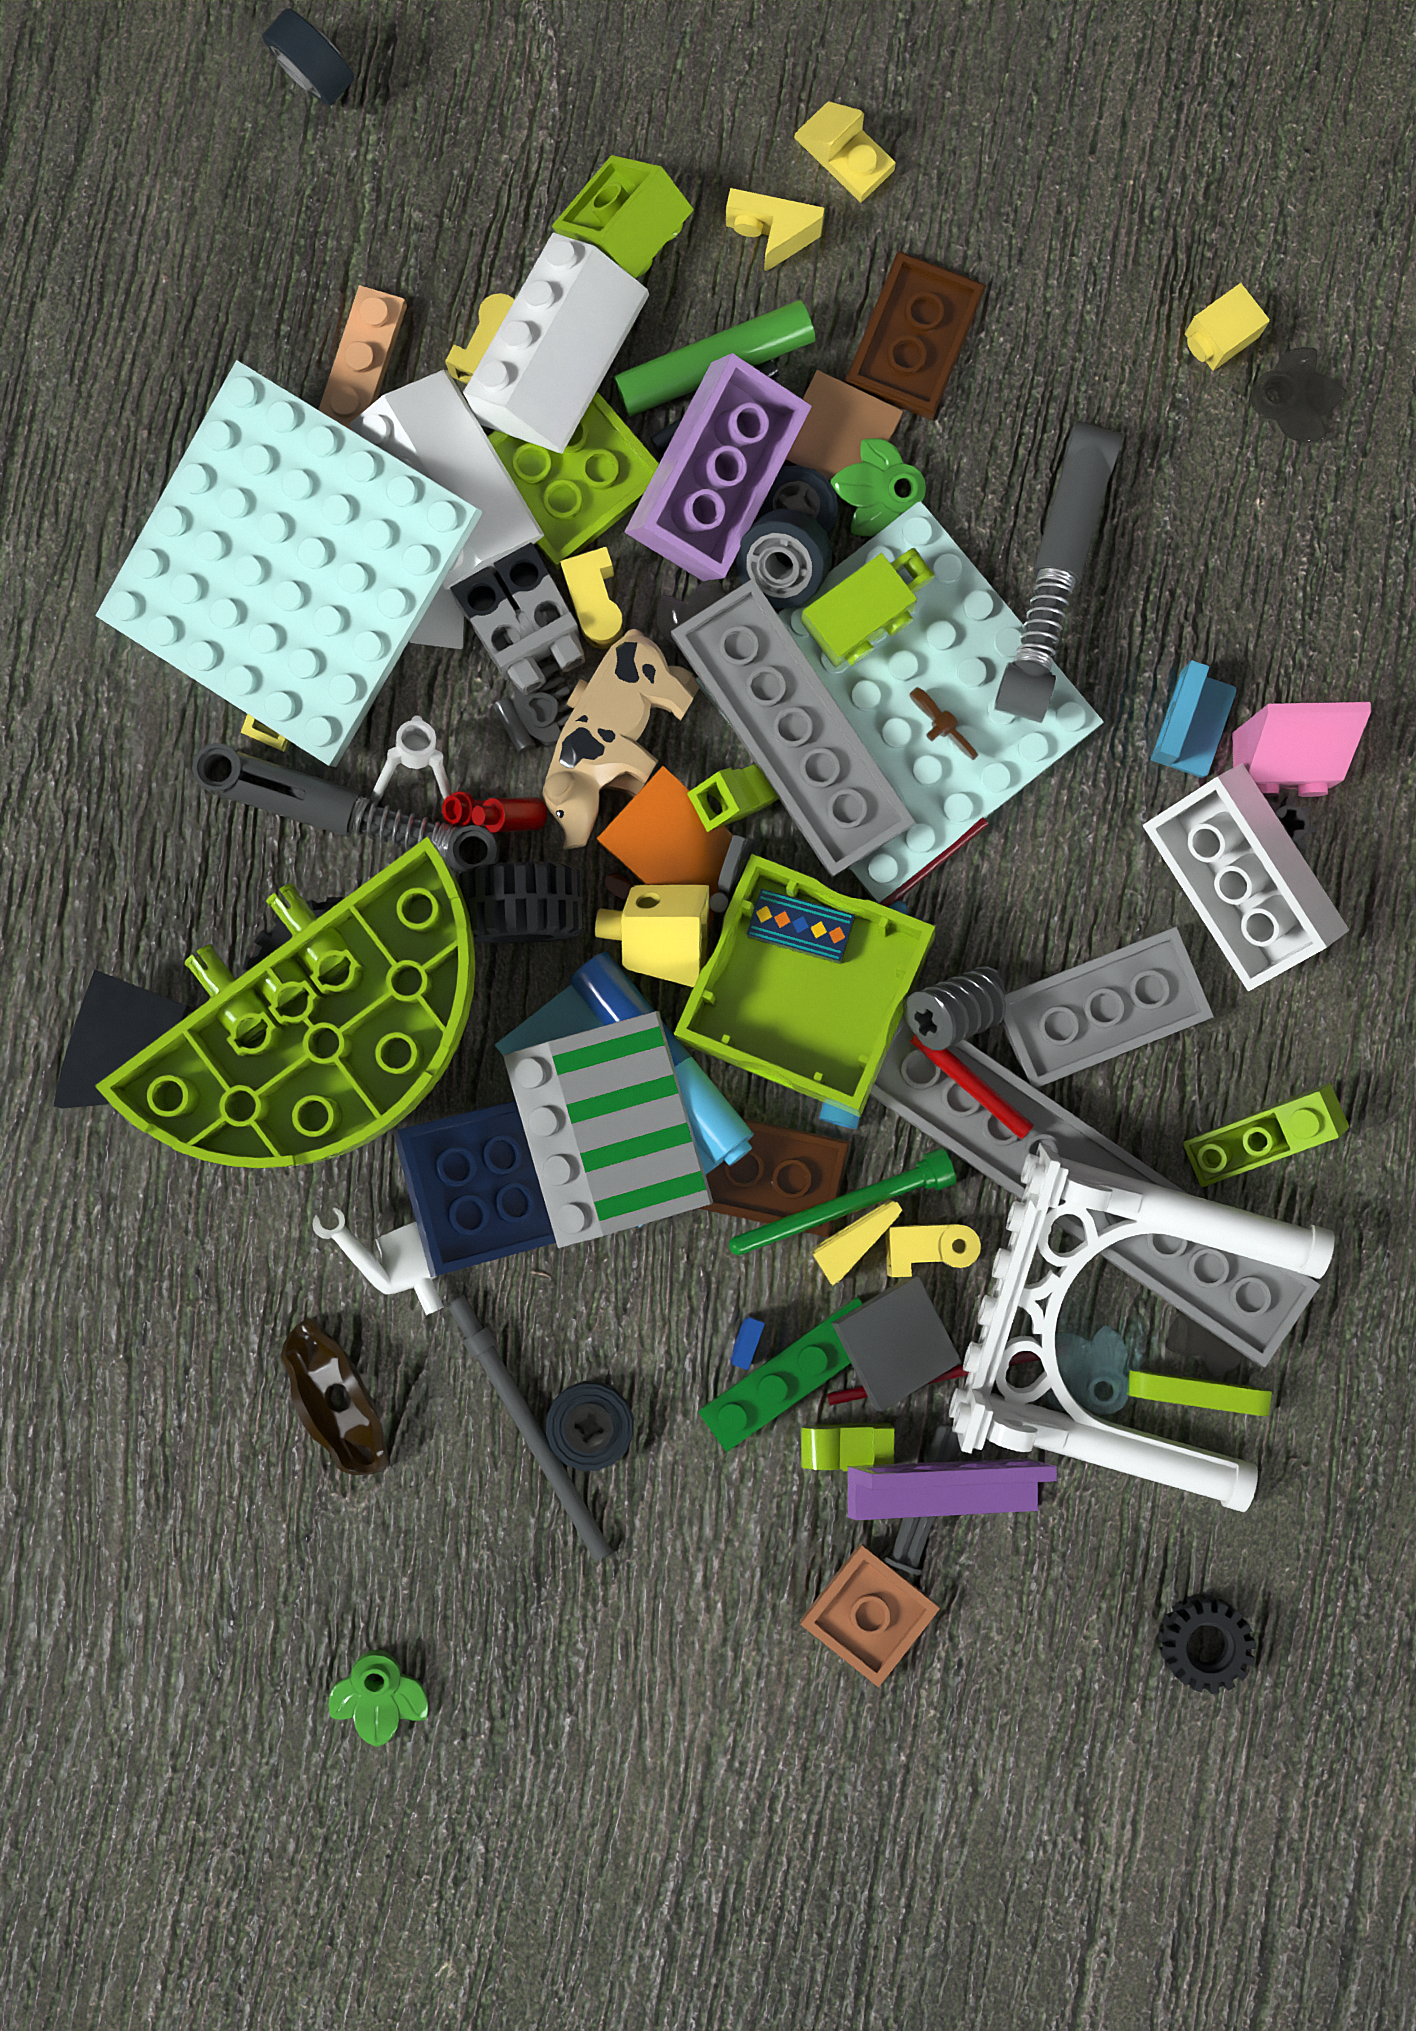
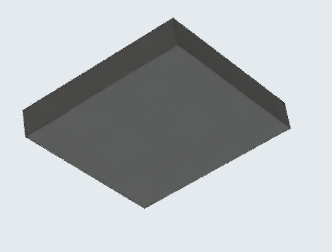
(896, 1342)

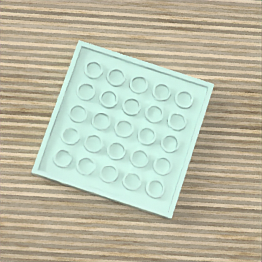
(287, 564)
(958, 656)

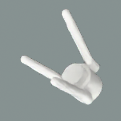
(415, 750)

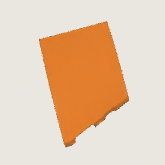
(665, 839)

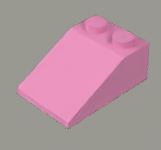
(1300, 745)

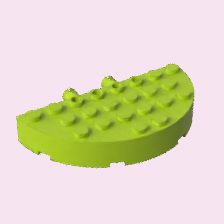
(320, 1035)

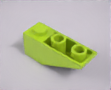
(1267, 1135)

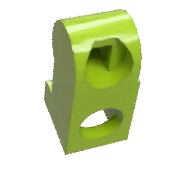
(738, 793)
(846, 1445)

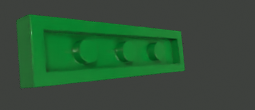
(778, 1382)

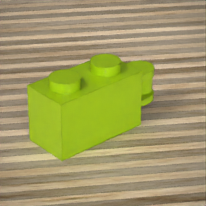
(866, 607)

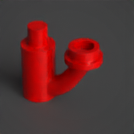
(495, 814)

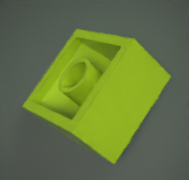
(626, 213)

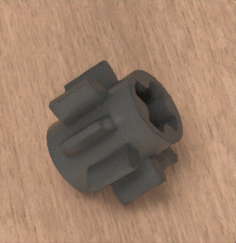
(1296, 819)

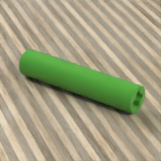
(685, 368)

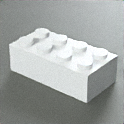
(1246, 877)

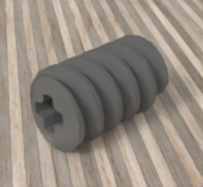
(956, 1008)

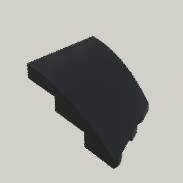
(110, 1030)

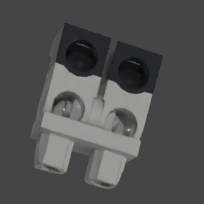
(524, 635)

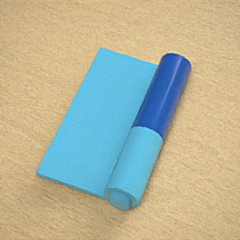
(605, 995)

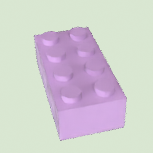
(718, 468)

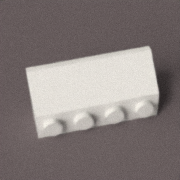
(555, 344)
(440, 437)

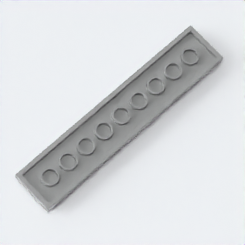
(1226, 1293)

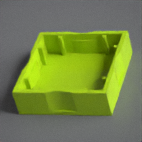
(799, 1015)

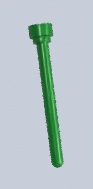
(931, 1172)

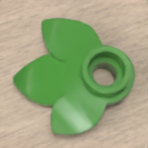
(872, 484)
(378, 1704)

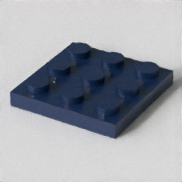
(473, 1188)

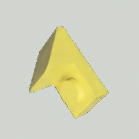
(845, 150)
(786, 222)

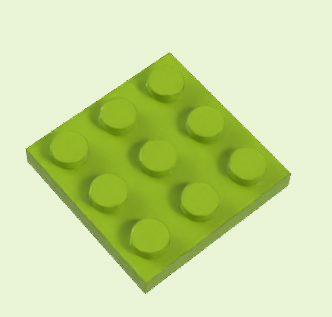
(583, 488)

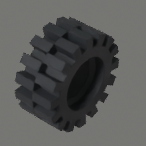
(1224, 1668)

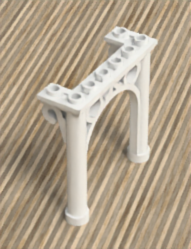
(1081, 1435)

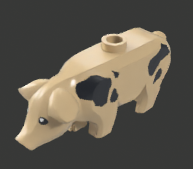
(602, 733)

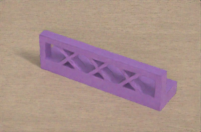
(945, 1488)

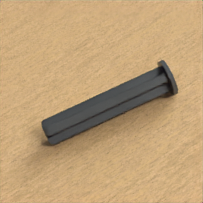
(916, 1529)

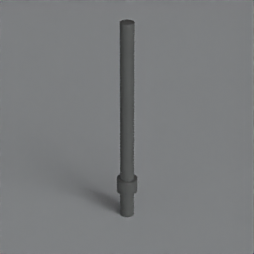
(481, 1343)

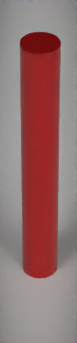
(977, 1088)

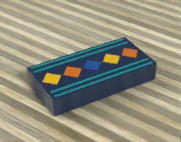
(801, 926)

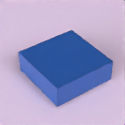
(747, 1341)

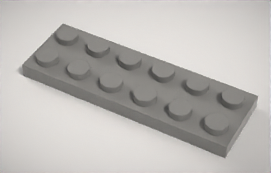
(792, 728)

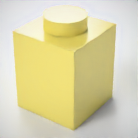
(1226, 327)

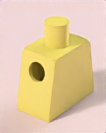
(661, 931)

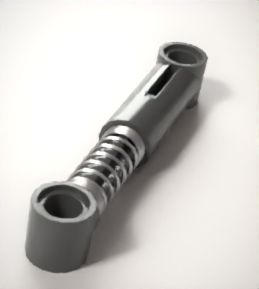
(1059, 567)
(332, 805)

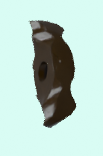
(350, 1435)

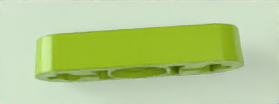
(1199, 1392)

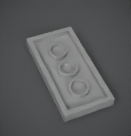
(1104, 1008)

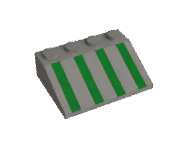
(608, 1129)

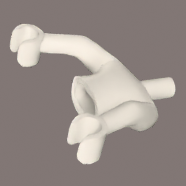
(401, 1256)

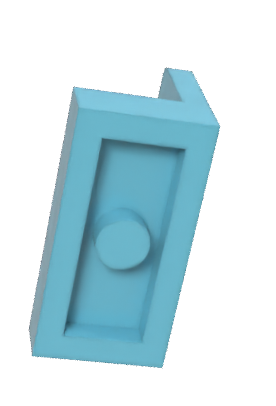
(1194, 721)

